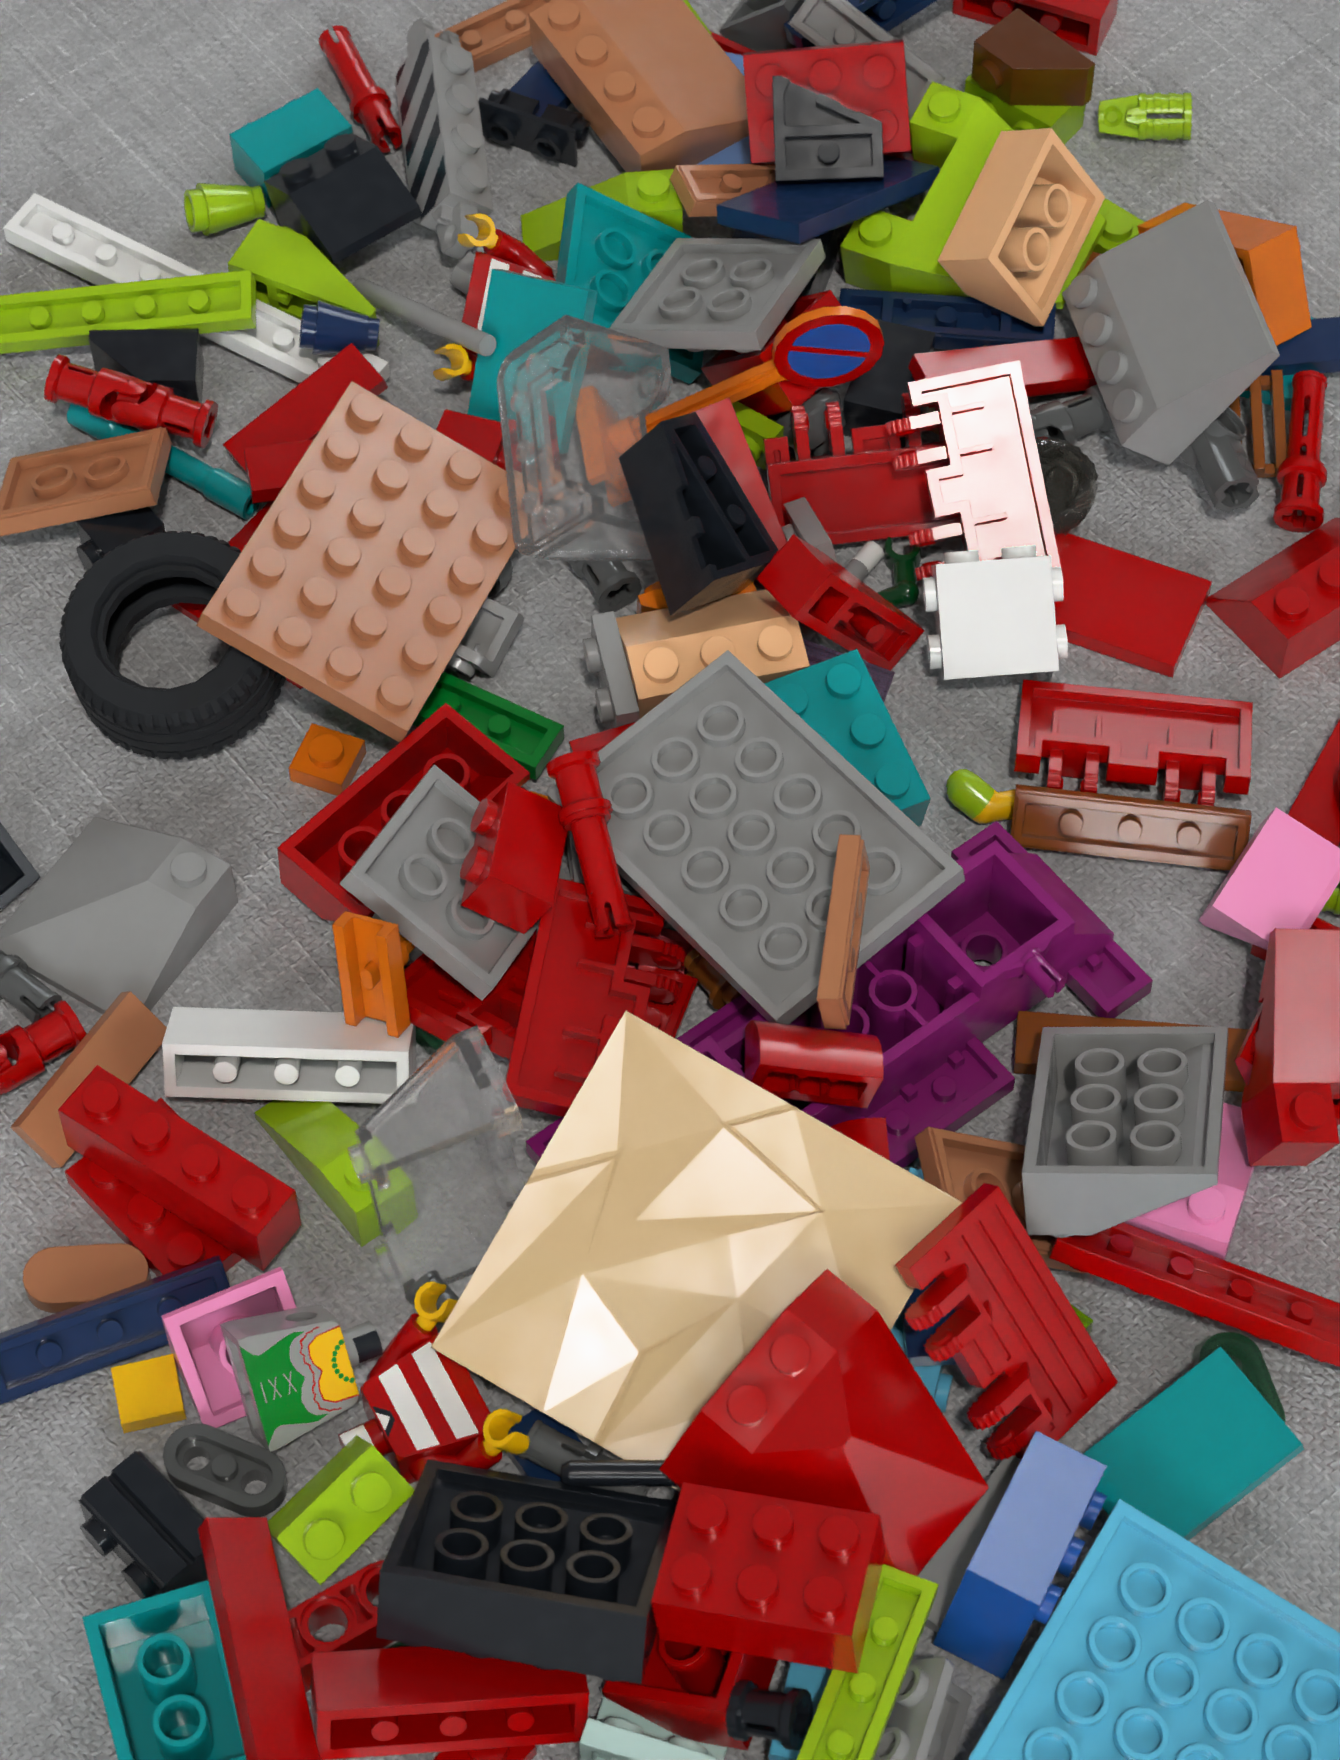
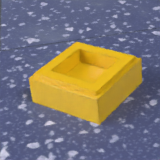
(148, 1393)

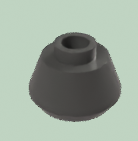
(815, 409)

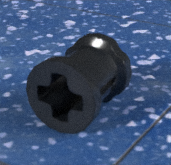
(769, 1714)

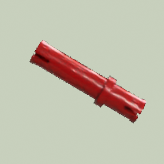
(368, 102)

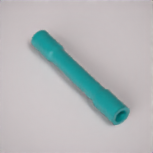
(213, 482)

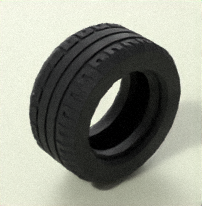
(102, 612)

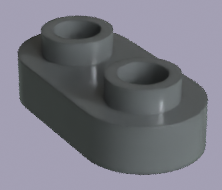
(230, 1468)

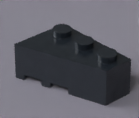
(694, 515)

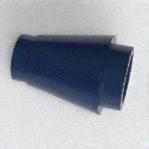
(332, 328)

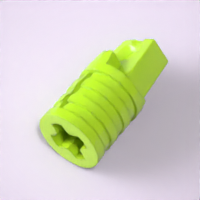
(1129, 116)

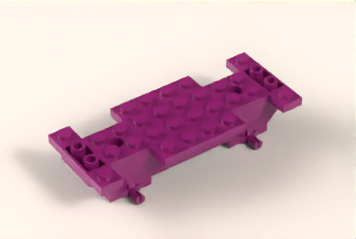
(940, 1006)

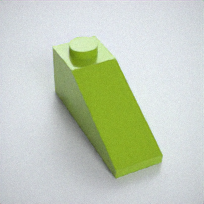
(641, 190)
(294, 272)
(317, 1143)

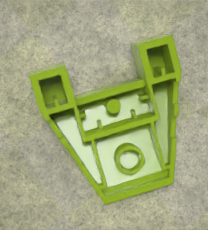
(902, 254)

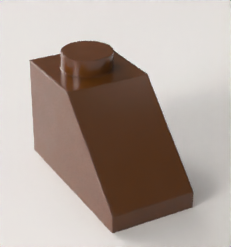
(1031, 65)

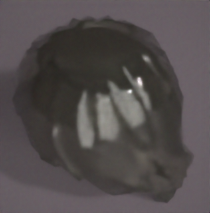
(1068, 482)

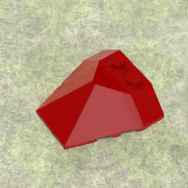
(835, 1421)

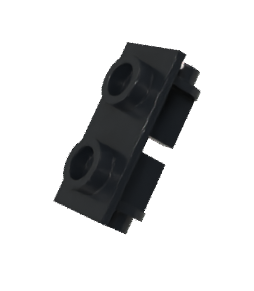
(511, 121)

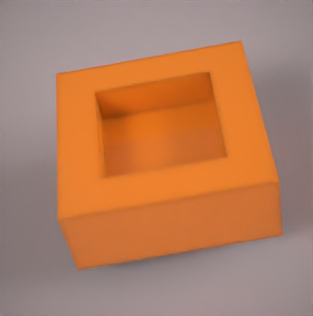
(327, 760)

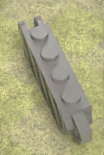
(442, 135)

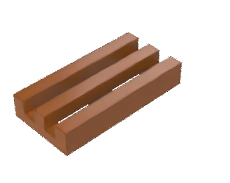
(1275, 384)

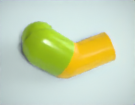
(978, 798)

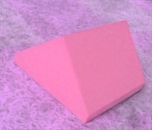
(1275, 882)
(200, 1346)

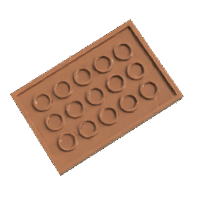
(369, 563)

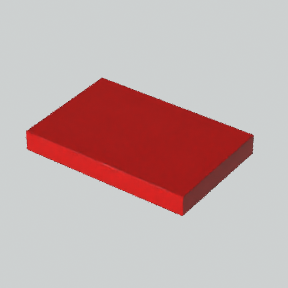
(1127, 604)

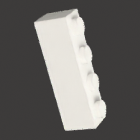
(283, 1056)

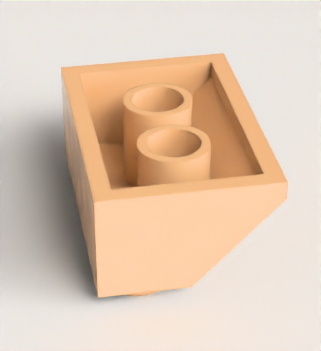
(1022, 225)
(671, 649)

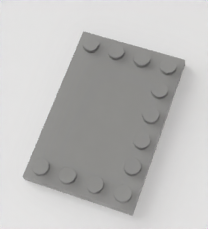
(735, 832)

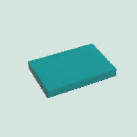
(515, 312)
(1195, 1448)

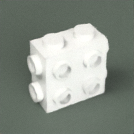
(995, 614)

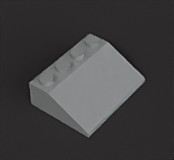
(1170, 331)
(1121, 1124)

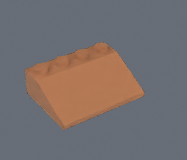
(643, 78)

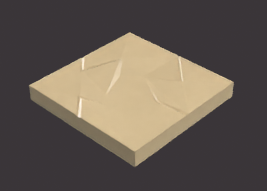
(672, 1240)

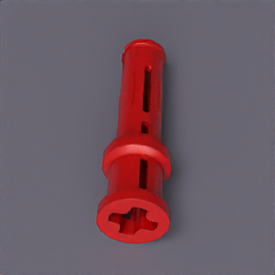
(1309, 399)
(586, 815)

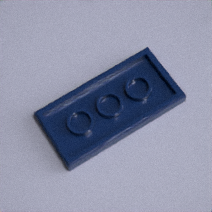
(813, 208)

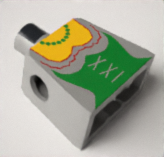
(296, 1369)

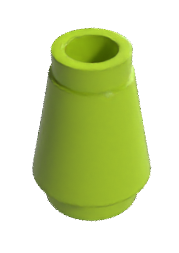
(222, 206)

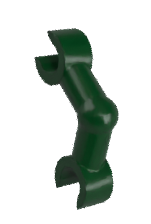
(905, 588)

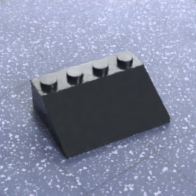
(526, 1571)

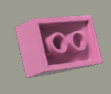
(1209, 1216)

